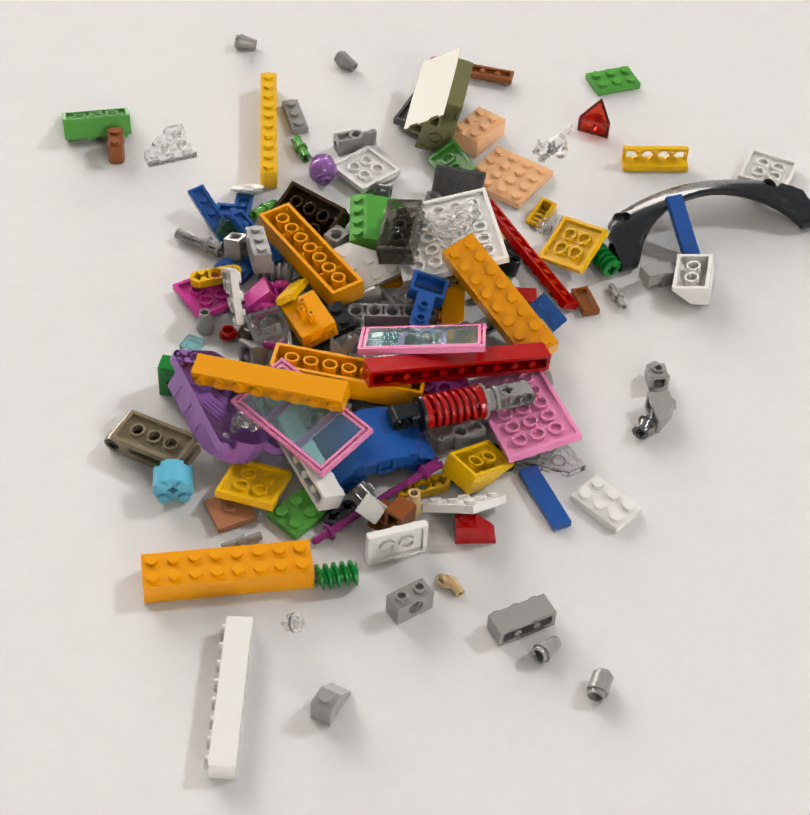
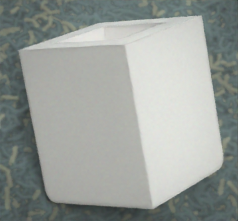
(371, 508)

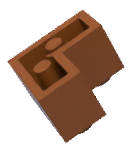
(397, 513)

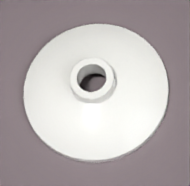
(248, 188)

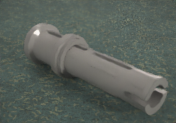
(206, 244)

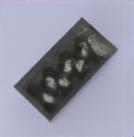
(400, 231)

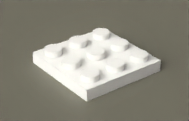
(764, 165)
(366, 167)

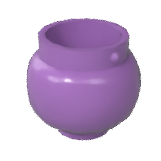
(322, 169)

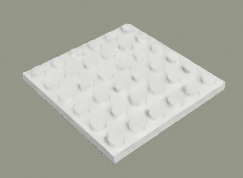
(484, 229)

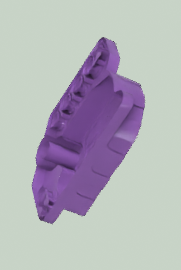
(210, 412)

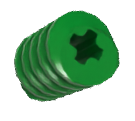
(605, 261)
(336, 574)

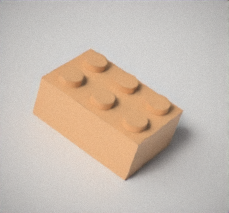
(479, 131)

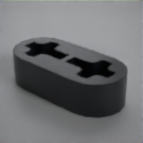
(339, 513)

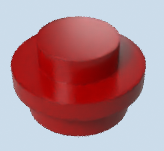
(228, 333)

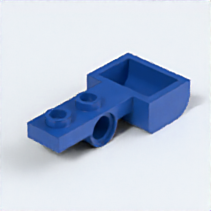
(427, 292)

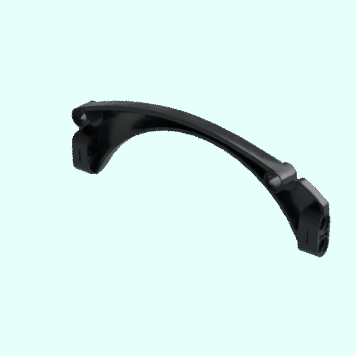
(631, 225)

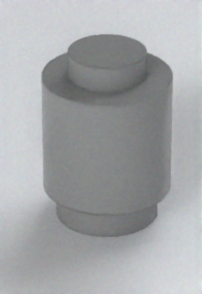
(599, 684)

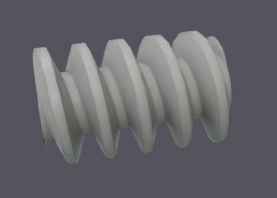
(277, 273)

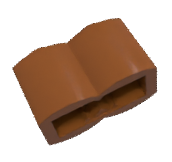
(115, 145)

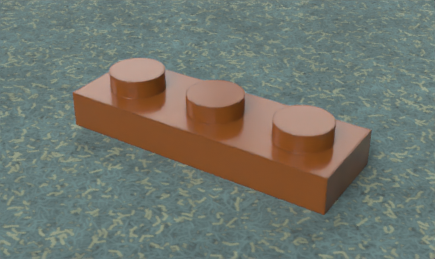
(492, 74)

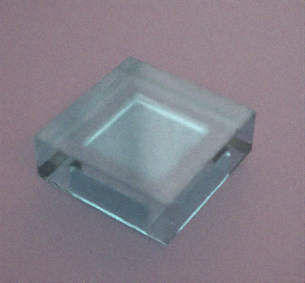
(192, 343)

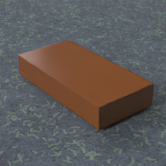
(586, 301)

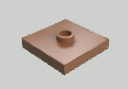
(228, 514)

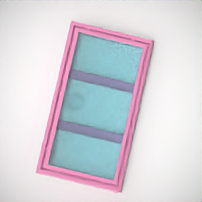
(422, 339)
(311, 434)

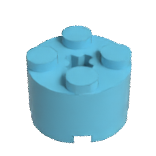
(173, 481)

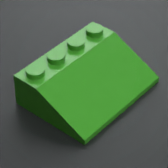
(95, 123)
(366, 219)

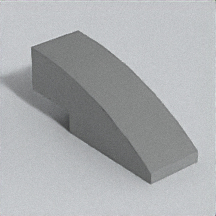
(657, 273)

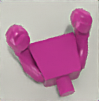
(263, 295)

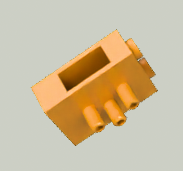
(309, 320)

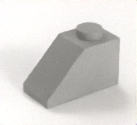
(252, 352)
(660, 407)
(328, 703)

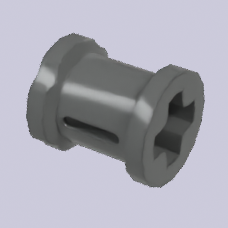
(388, 189)
(644, 424)

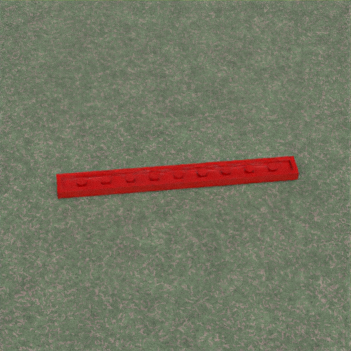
(532, 259)

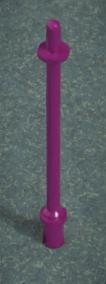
(423, 472)

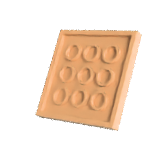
(512, 177)

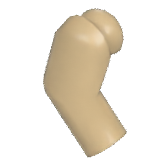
(450, 582)

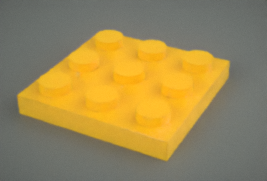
(573, 244)
(254, 484)

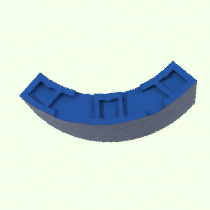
(382, 450)

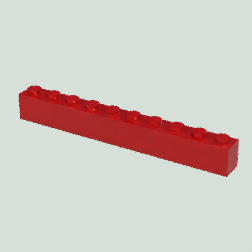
(451, 366)

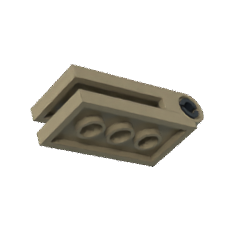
(151, 440)

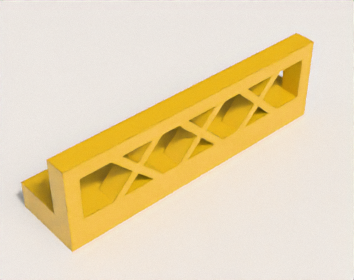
(654, 162)

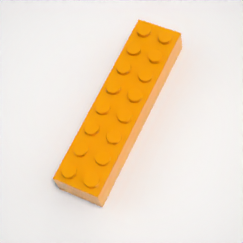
(311, 255)
(496, 294)
(346, 369)
(227, 571)

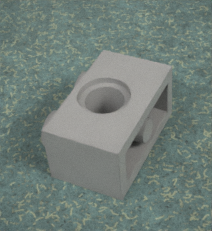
(409, 601)

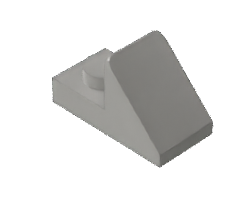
(348, 343)

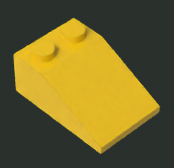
(476, 466)

